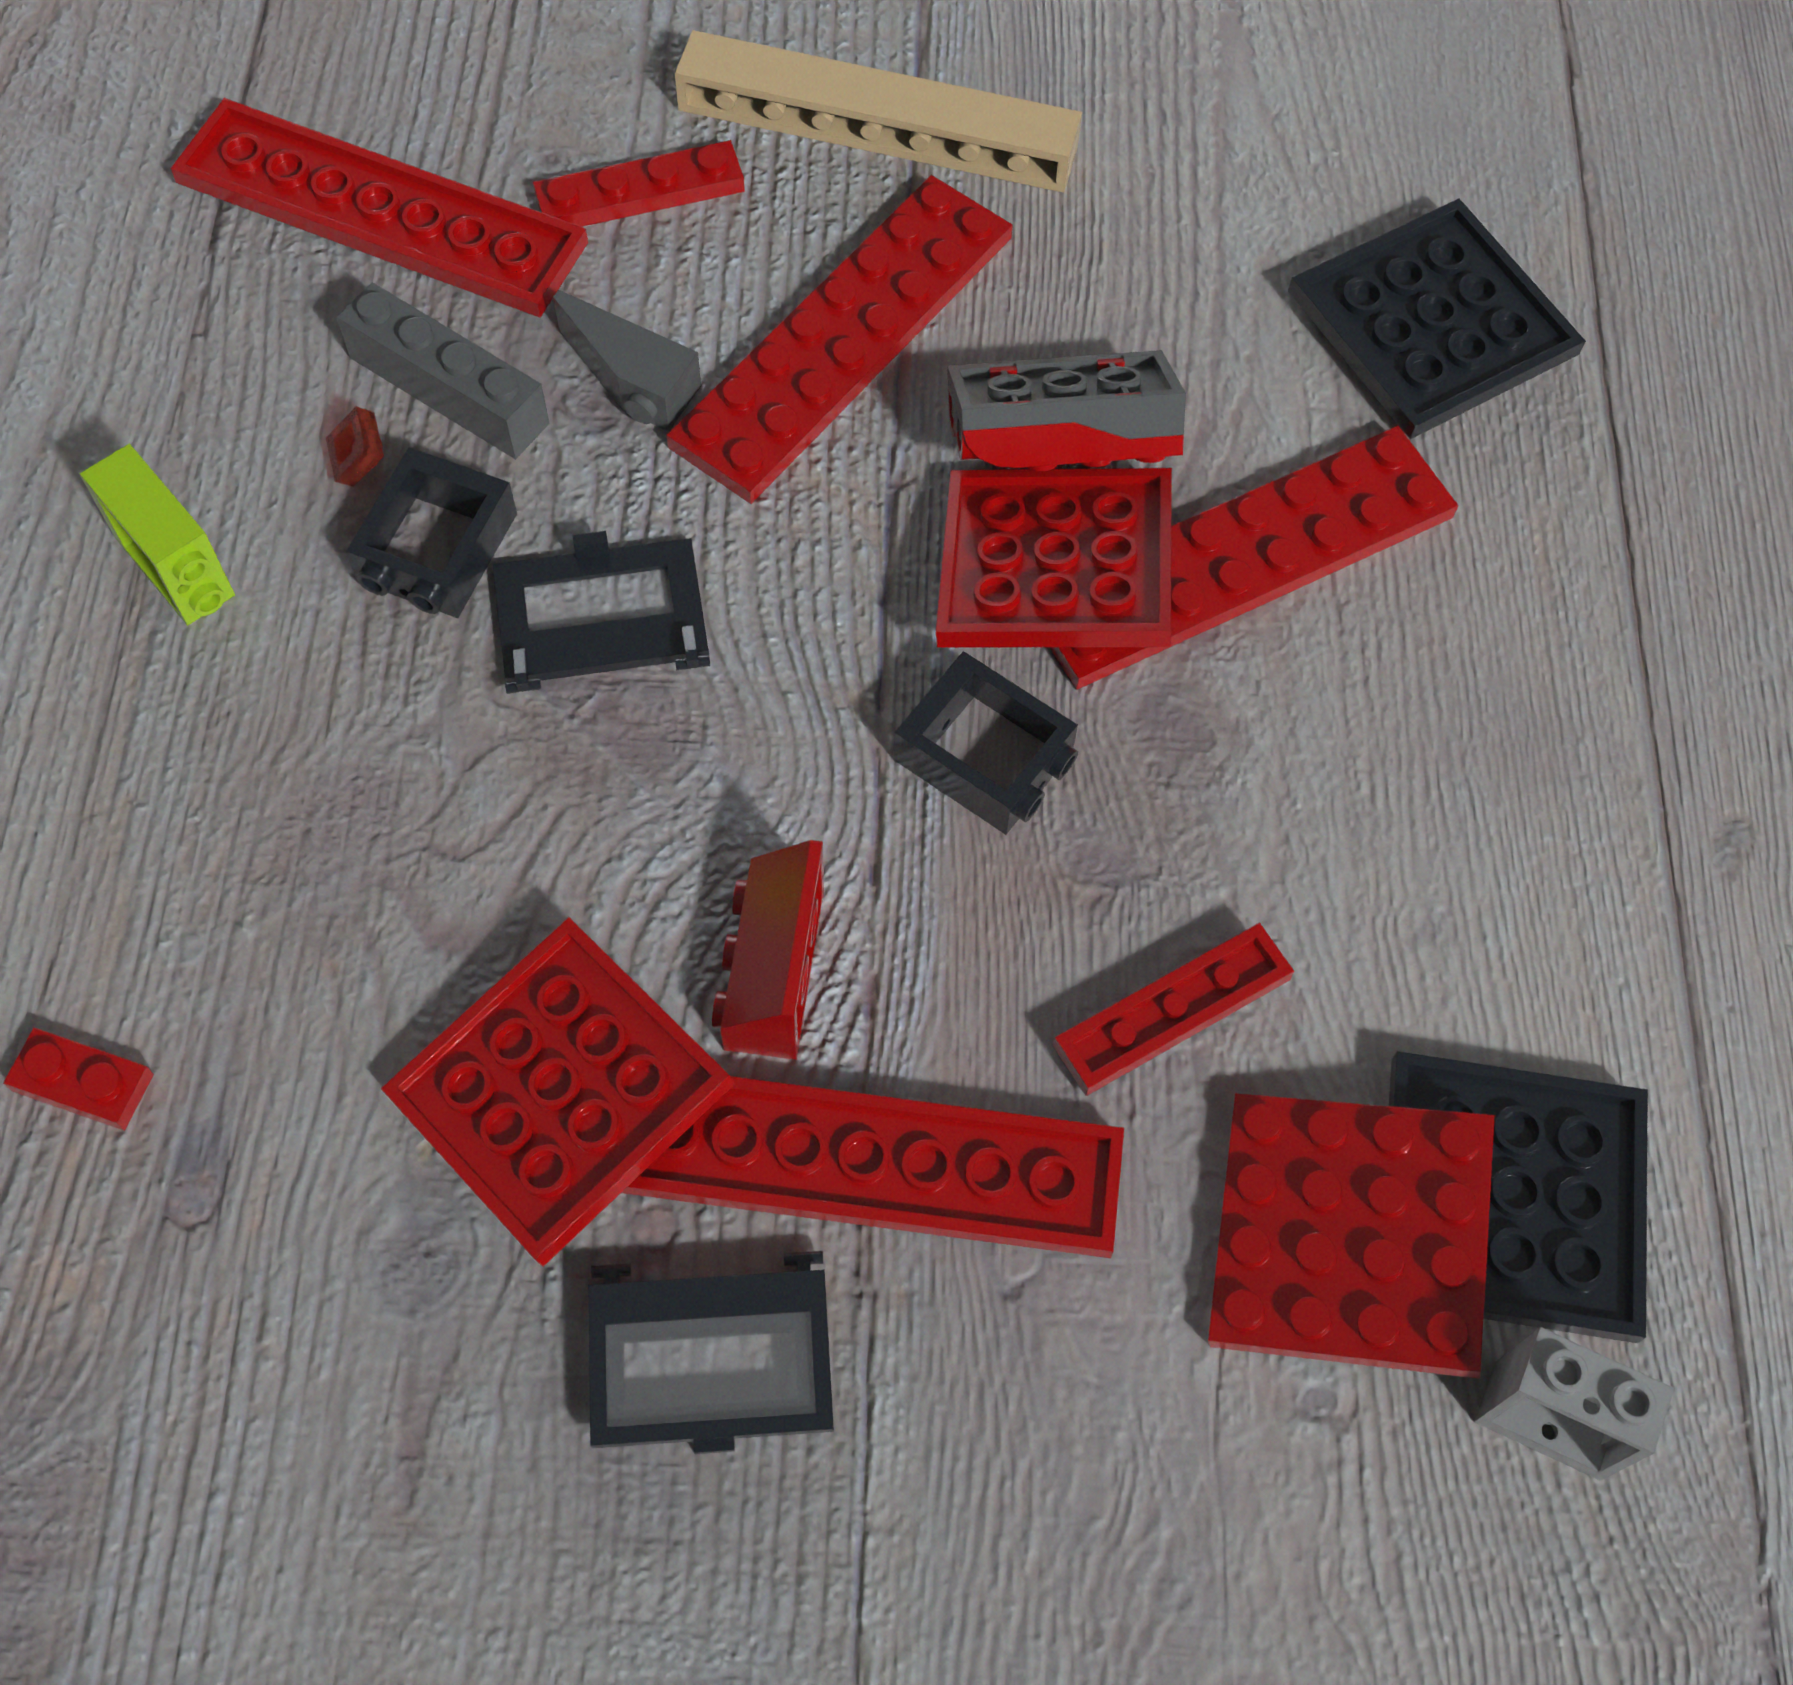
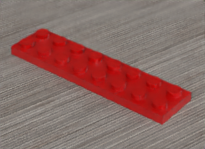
(381, 206)
(839, 339)
(1285, 540)
(898, 1166)

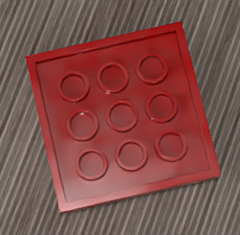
(1057, 559)
(557, 1090)
(1354, 1234)

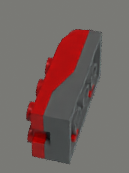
(1067, 410)

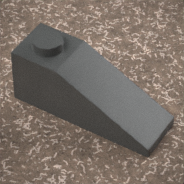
(637, 367)

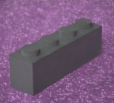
(444, 370)

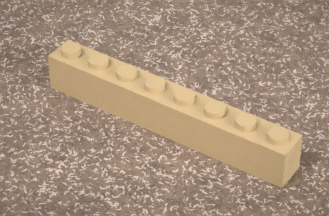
(878, 111)

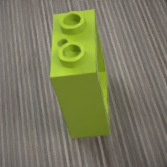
(158, 534)

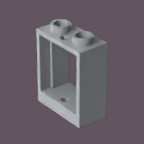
(1598, 1407)

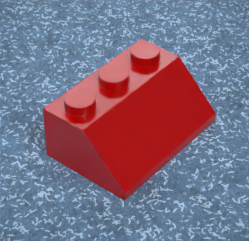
(771, 952)

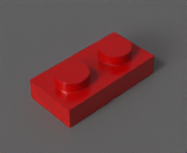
(78, 1078)

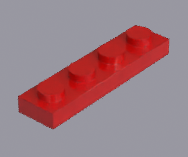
(642, 185)
(1172, 1009)

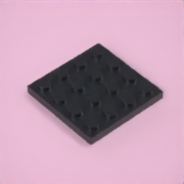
(1435, 317)
(1562, 1191)

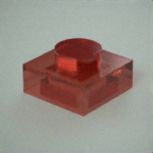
(354, 446)

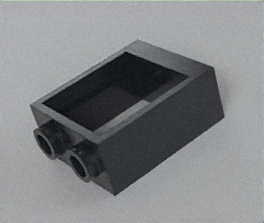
(448, 486)
(969, 679)

